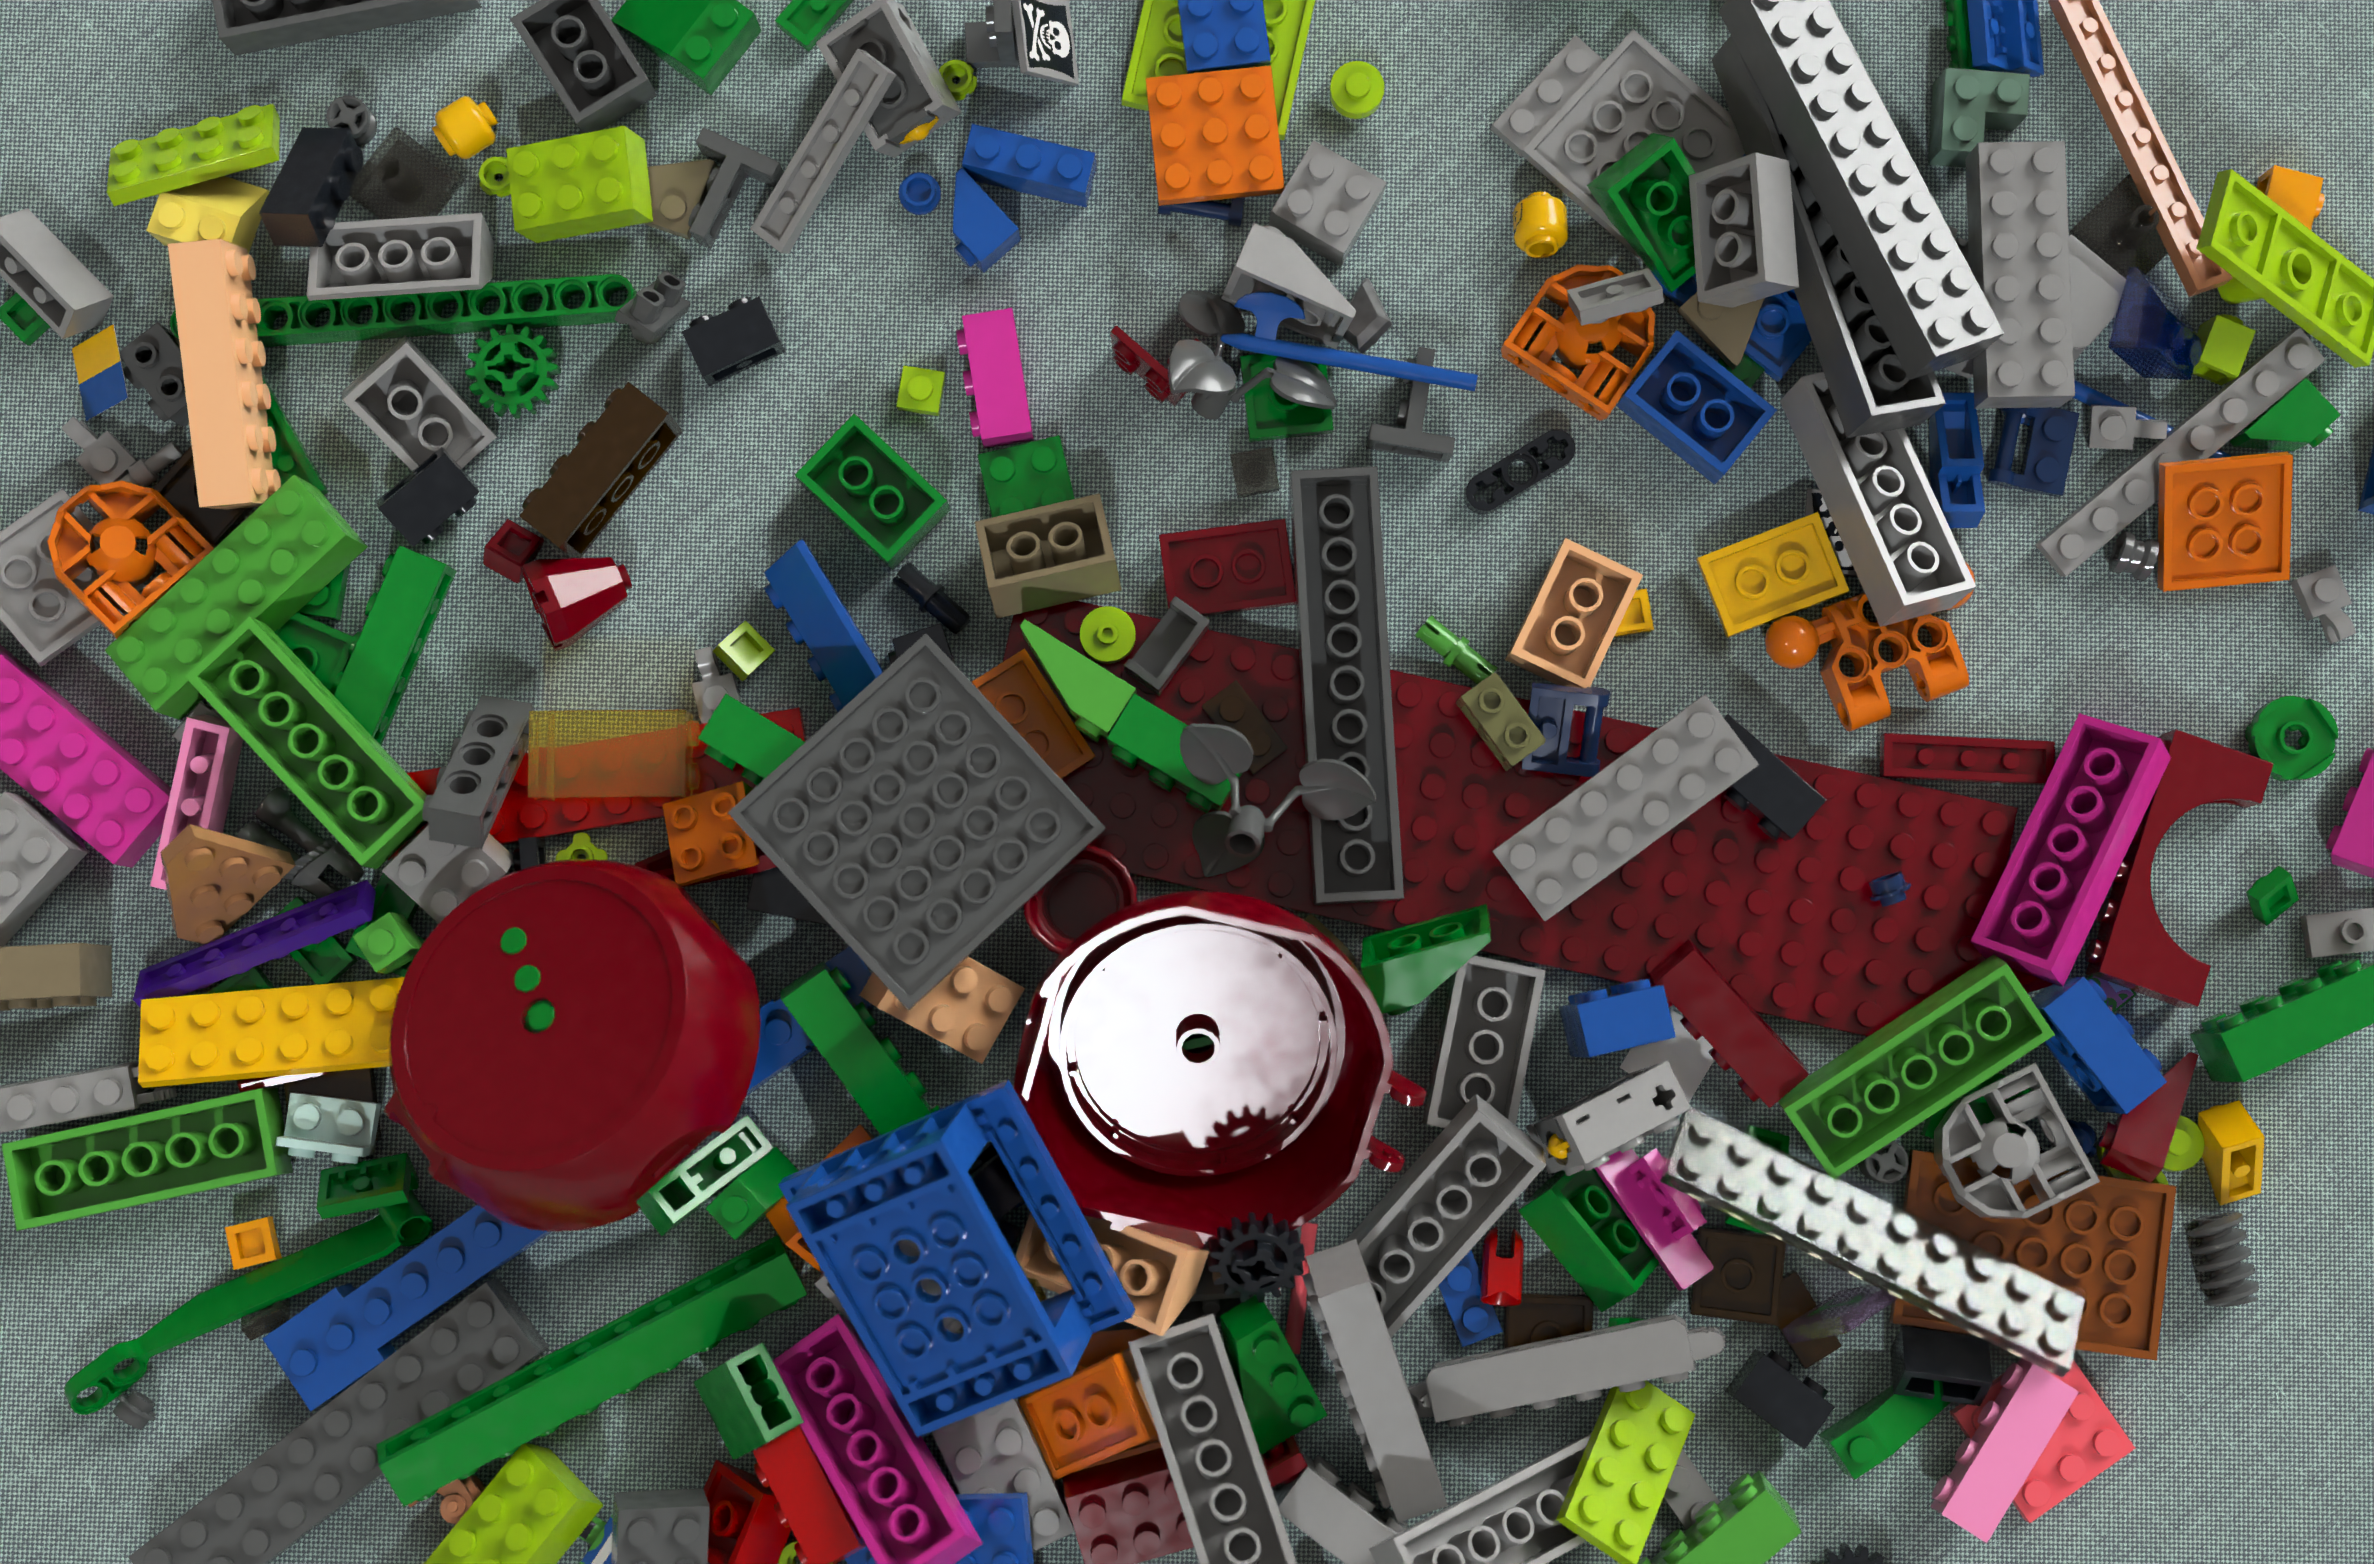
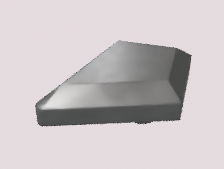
(1369, 320)

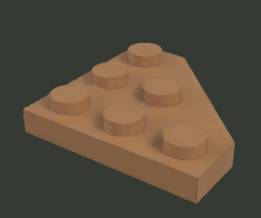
(217, 880)

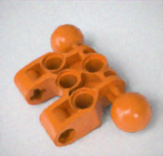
(1862, 698)

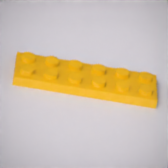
(266, 1032)

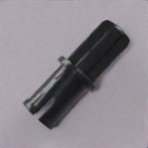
(931, 598)

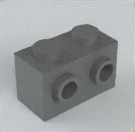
(156, 365)

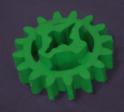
(510, 354)

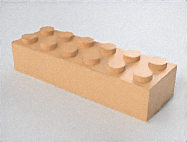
(223, 373)

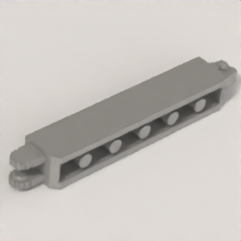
(75, 1096)
(1564, 1367)

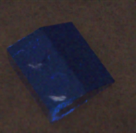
(2153, 332)

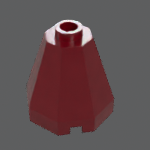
(574, 594)

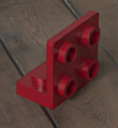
(1134, 358)

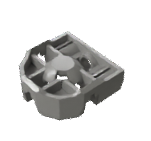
(1993, 1145)

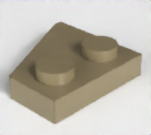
(675, 193)
(1722, 327)

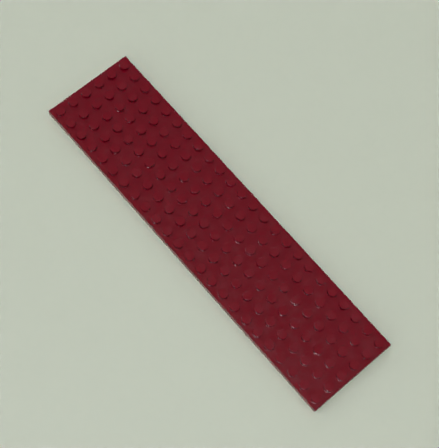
(1771, 915)

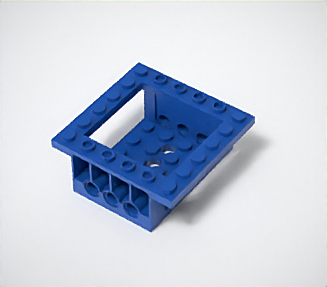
(920, 1190)

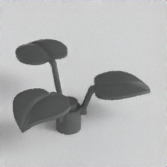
(1199, 370)
(1236, 838)

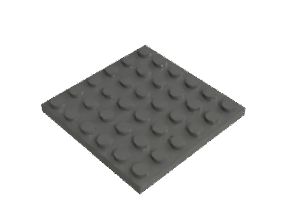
(917, 821)

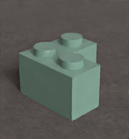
(1969, 103)

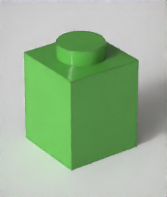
(388, 943)

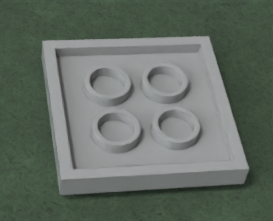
(32, 600)

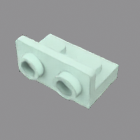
(331, 1126)

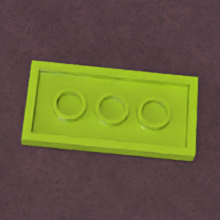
(193, 154)
(1626, 1470)

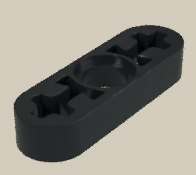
(1539, 446)

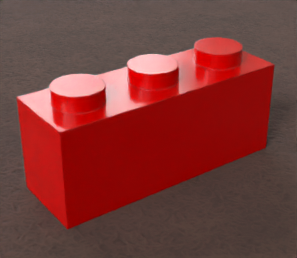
(807, 1499)

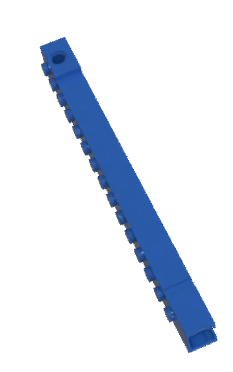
(354, 1329)

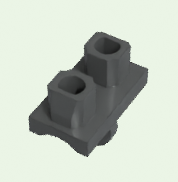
(654, 308)

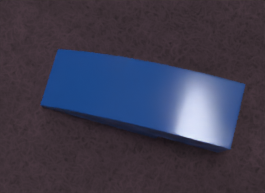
(1957, 461)

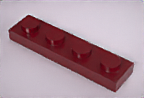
(1966, 759)

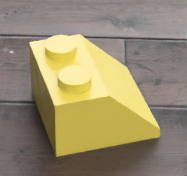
(209, 211)

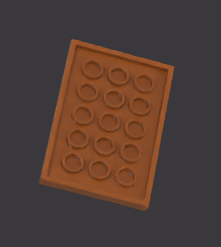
(2097, 1244)

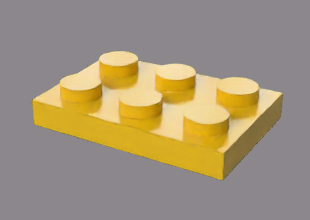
(1772, 575)

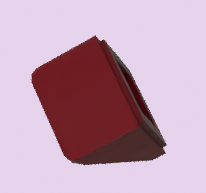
(510, 550)

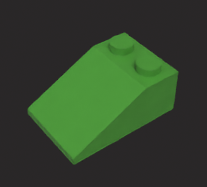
(1087, 690)

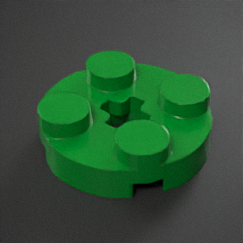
(2316, 744)

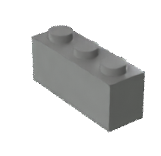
(50, 276)

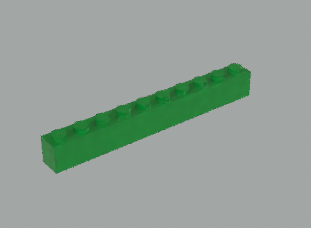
(589, 1371)

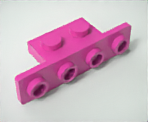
(1658, 1213)

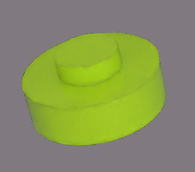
(1356, 89)
(1107, 634)
(2186, 1146)

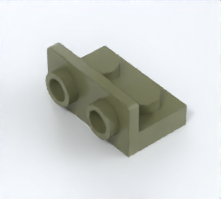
(1500, 721)

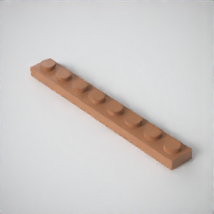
(2139, 140)

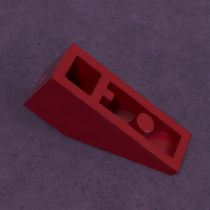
(2142, 1137)

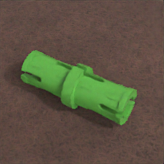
(1455, 650)

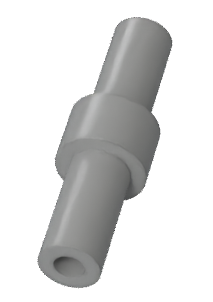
(146, 471)

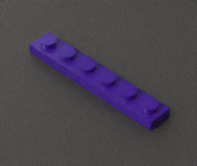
(258, 943)

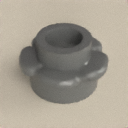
(135, 1409)

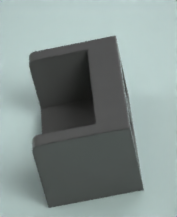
(1167, 646)

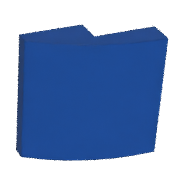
(2006, 36)

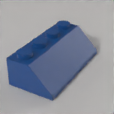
(822, 623)

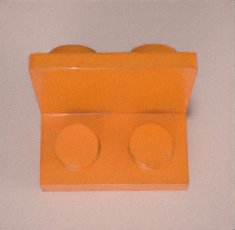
(705, 837)

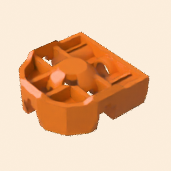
(1570, 342)
(121, 568)

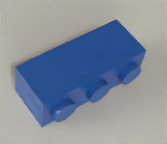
(1029, 165)

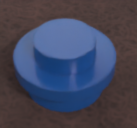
(919, 193)

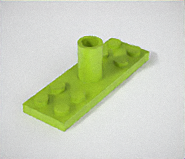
(2287, 267)

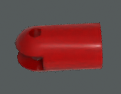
(1502, 1275)

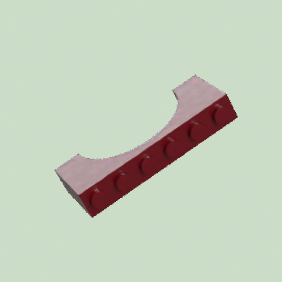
(2131, 941)

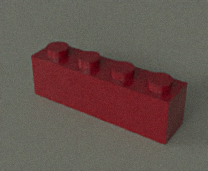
(1729, 1024)

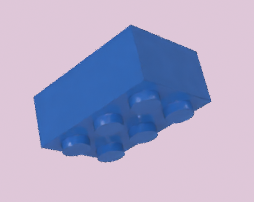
(1696, 407)
(1614, 1022)
(2097, 1046)

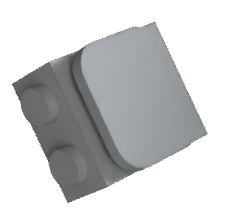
(2094, 294)

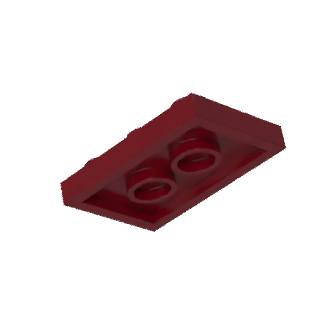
(1229, 567)

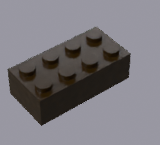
(601, 471)

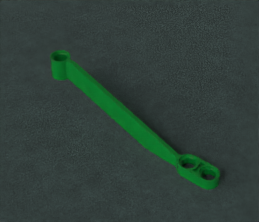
(394, 1226)

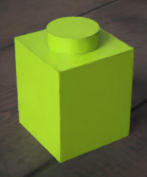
(2223, 347)

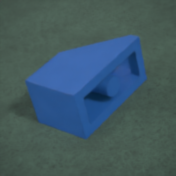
(979, 225)

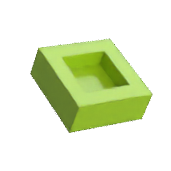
(921, 390)
(743, 650)

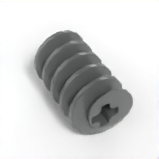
(2224, 1260)

